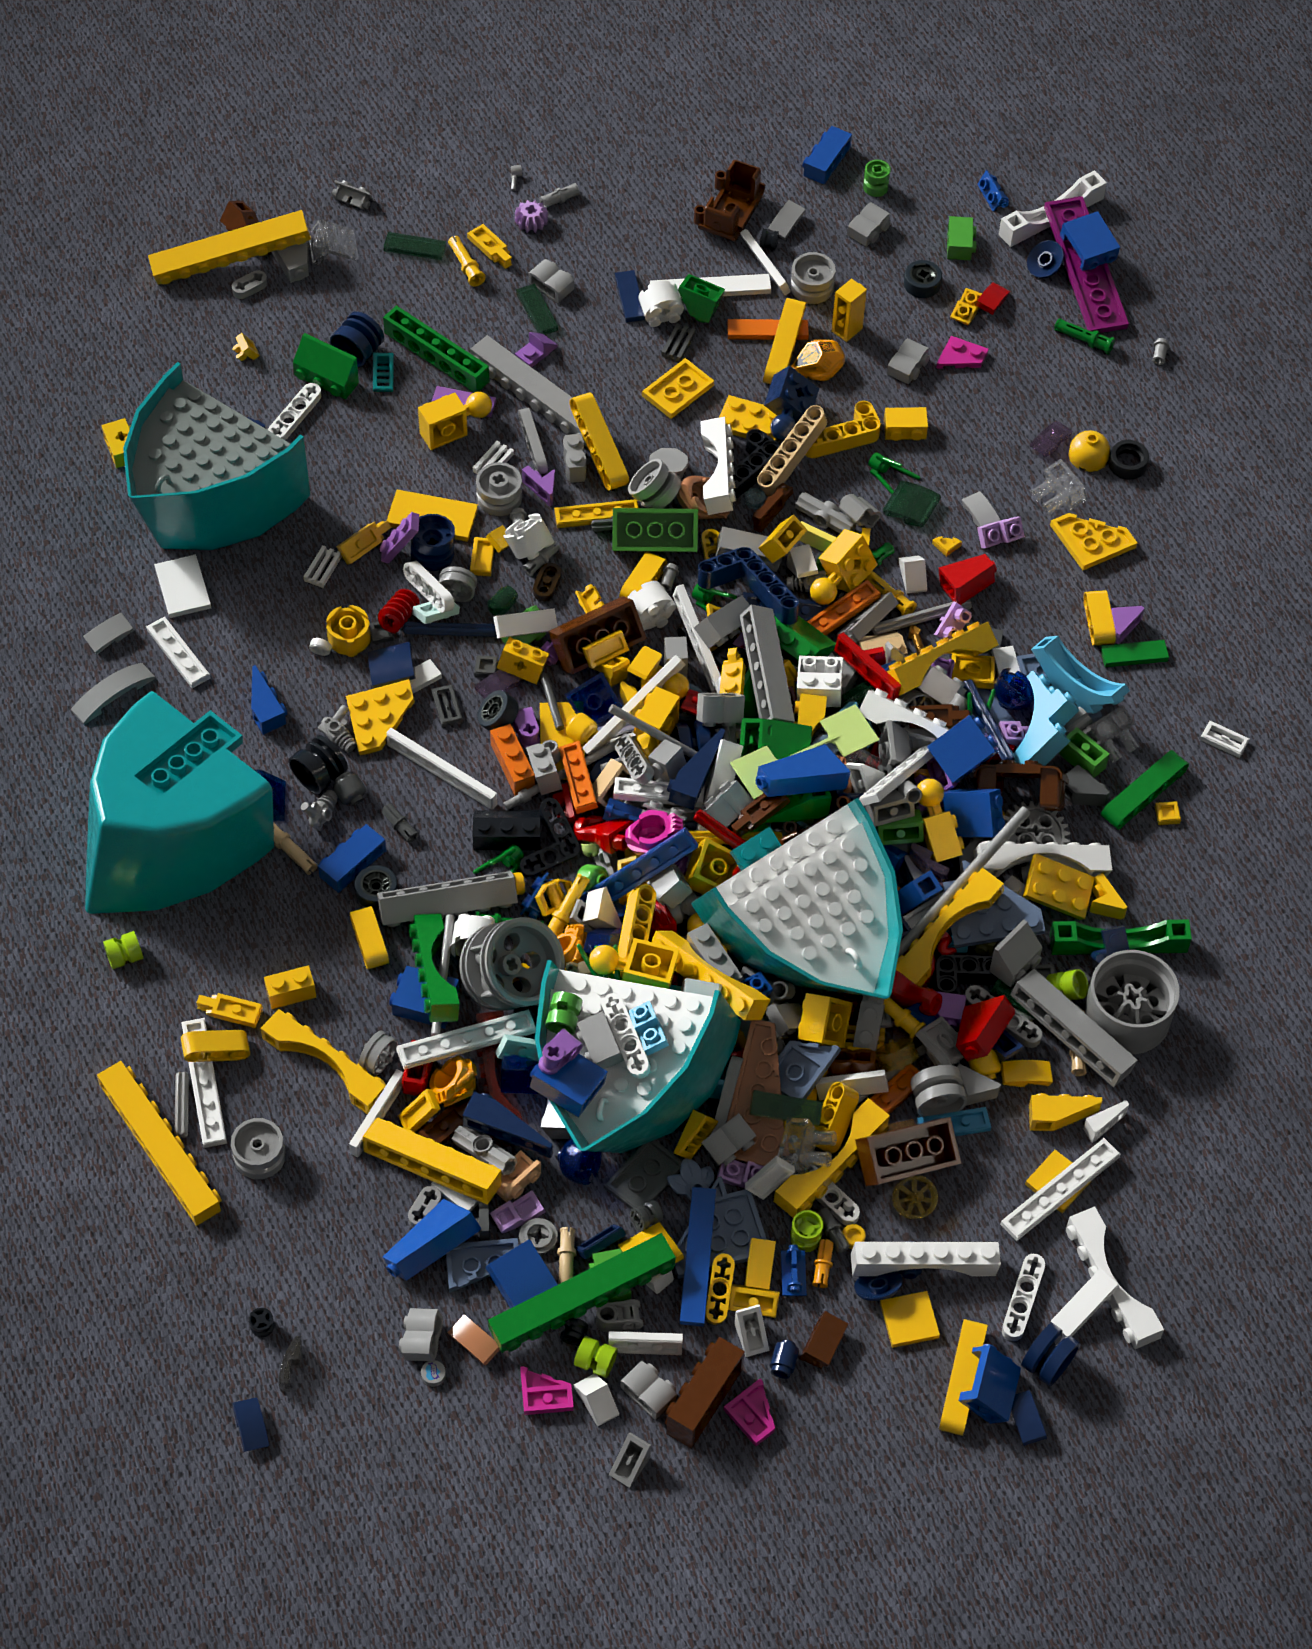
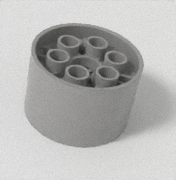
(1138, 971)

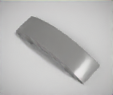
(109, 689)

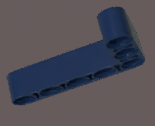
(749, 567)

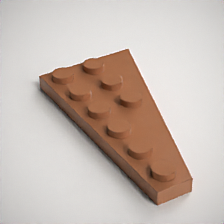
(759, 1073)

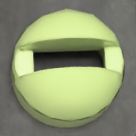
(589, 847)

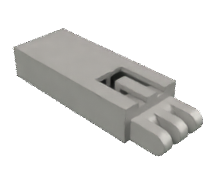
(869, 617)

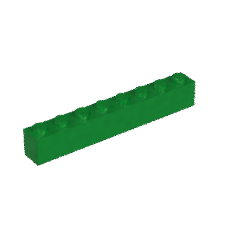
(581, 1293)

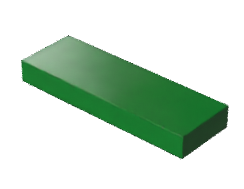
(1134, 653)

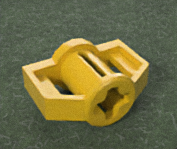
(554, 895)

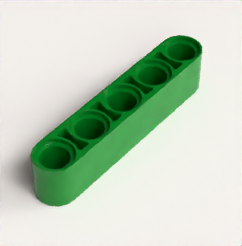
(1144, 789)

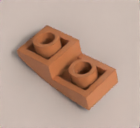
(474, 1340)

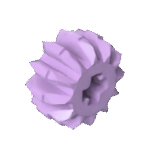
(531, 216)

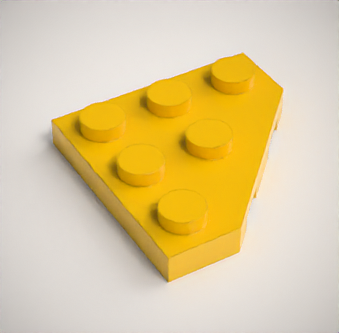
(1092, 540)
(376, 712)

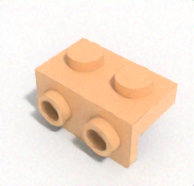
(525, 1172)

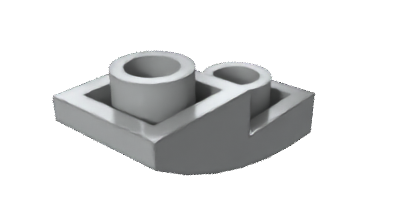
(786, 219)
(980, 509)
(107, 632)

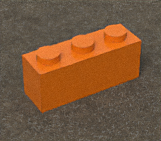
(512, 758)

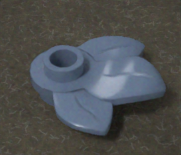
(691, 1176)

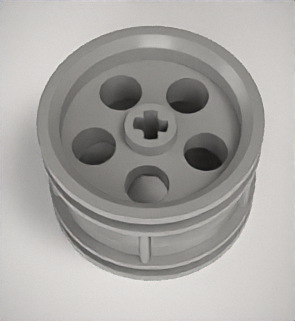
(490, 969)

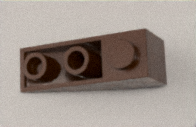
(238, 215)

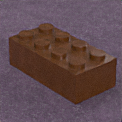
(574, 635)
(908, 1151)
(704, 1392)

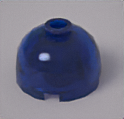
(1013, 690)
(573, 1159)

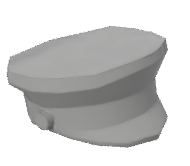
(673, 458)

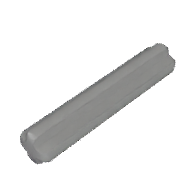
(181, 1104)

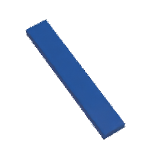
(647, 865)
(698, 1256)

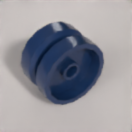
(700, 736)
(1050, 1354)

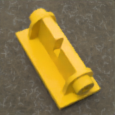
(589, 598)

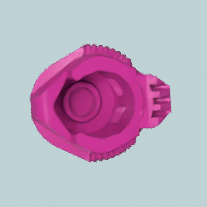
(651, 830)

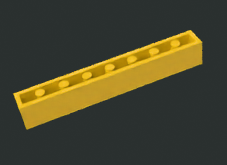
(229, 247)
(159, 1143)

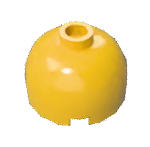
(1089, 451)

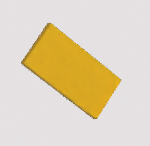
(460, 513)
(548, 729)

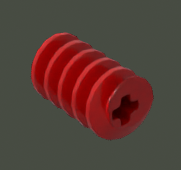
(397, 610)

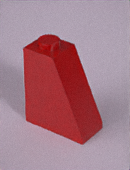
(967, 577)
(982, 1026)

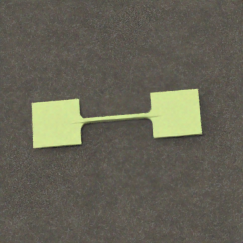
(844, 729)

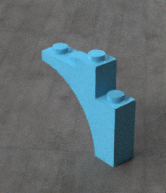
(1072, 676)
(1046, 731)

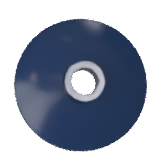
(1041, 255)
(878, 1287)

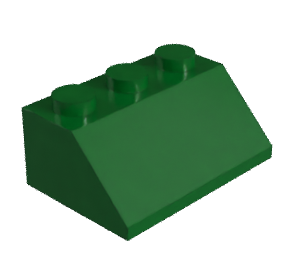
(326, 366)
(802, 640)

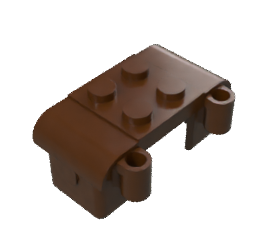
(734, 204)
(1052, 780)

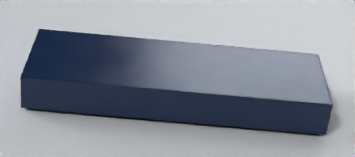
(629, 294)

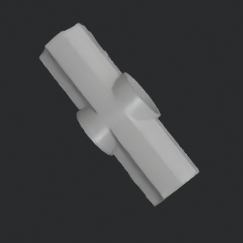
(824, 513)
(484, 1149)

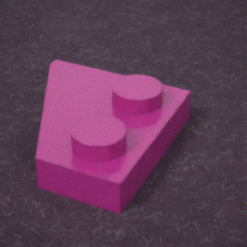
(962, 354)
(544, 1394)
(752, 1413)

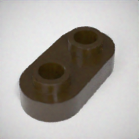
(546, 583)

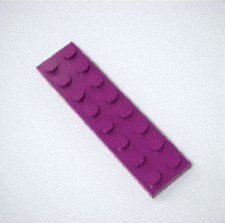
(1093, 287)

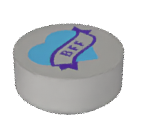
(433, 1373)

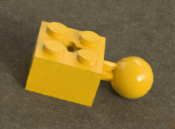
(447, 417)
(846, 565)
(662, 705)
(939, 826)
(709, 866)
(646, 964)
(824, 1021)

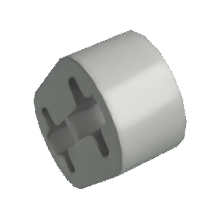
(249, 284)
(420, 1204)

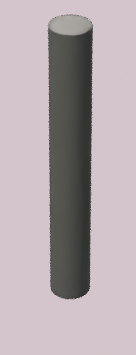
(552, 701)

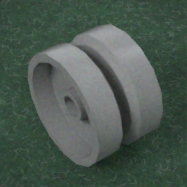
(812, 278)
(654, 485)
(499, 488)
(938, 1090)
(258, 1148)

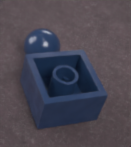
(789, 399)

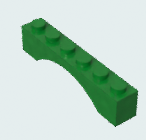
(1162, 937)
(440, 997)

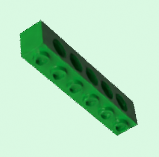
(436, 349)

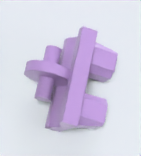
(953, 621)

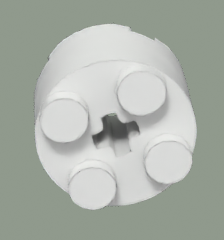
(661, 303)
(528, 537)
(653, 605)
(464, 928)

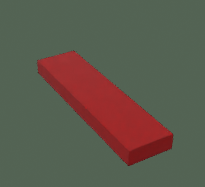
(867, 666)

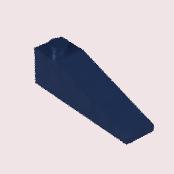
(693, 775)
(495, 1120)

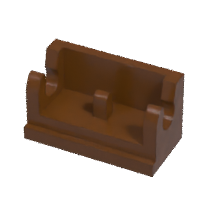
(824, 1340)

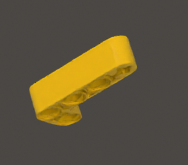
(851, 434)

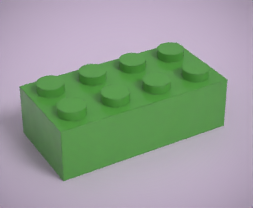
(655, 529)

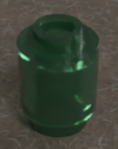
(502, 601)

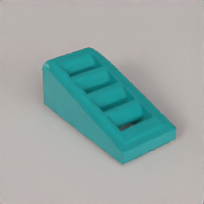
(383, 358)

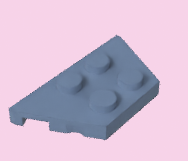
(803, 1066)

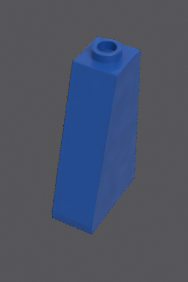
(803, 773)
(431, 1239)

